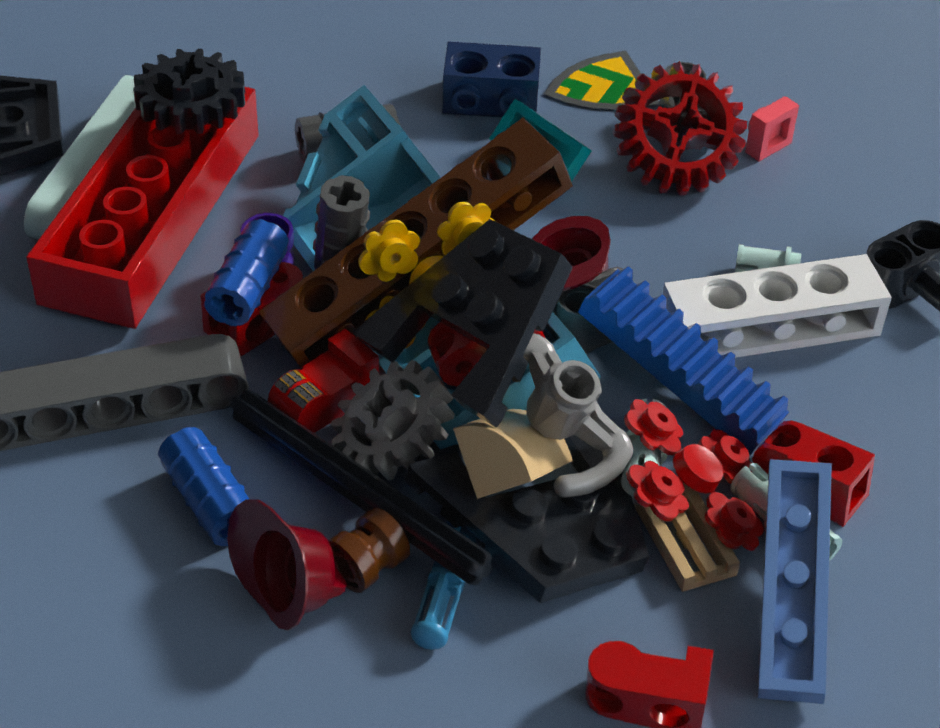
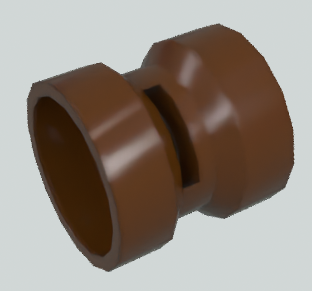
(373, 545)

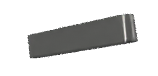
(119, 390)

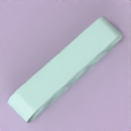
(79, 158)

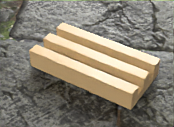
(724, 557)

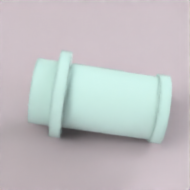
(759, 258)

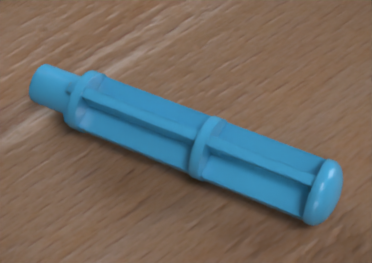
(430, 633)

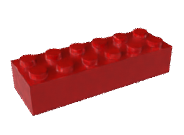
(136, 216)

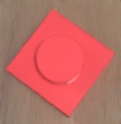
(771, 128)

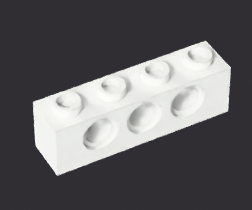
(784, 305)

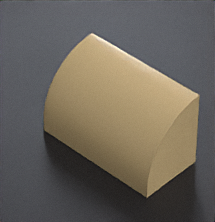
(509, 453)

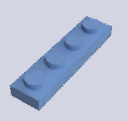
(795, 582)

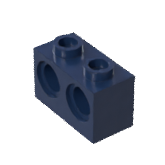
(489, 77)

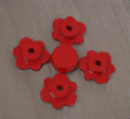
(698, 467)

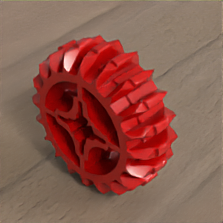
(719, 134)

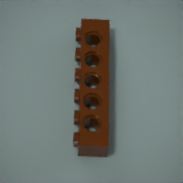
(510, 174)

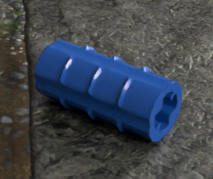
(246, 273)
(202, 480)

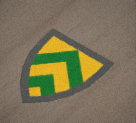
(596, 81)

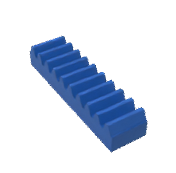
(683, 360)

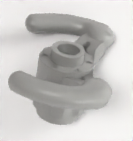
(568, 406)

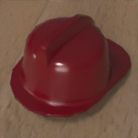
(582, 242)
(281, 564)

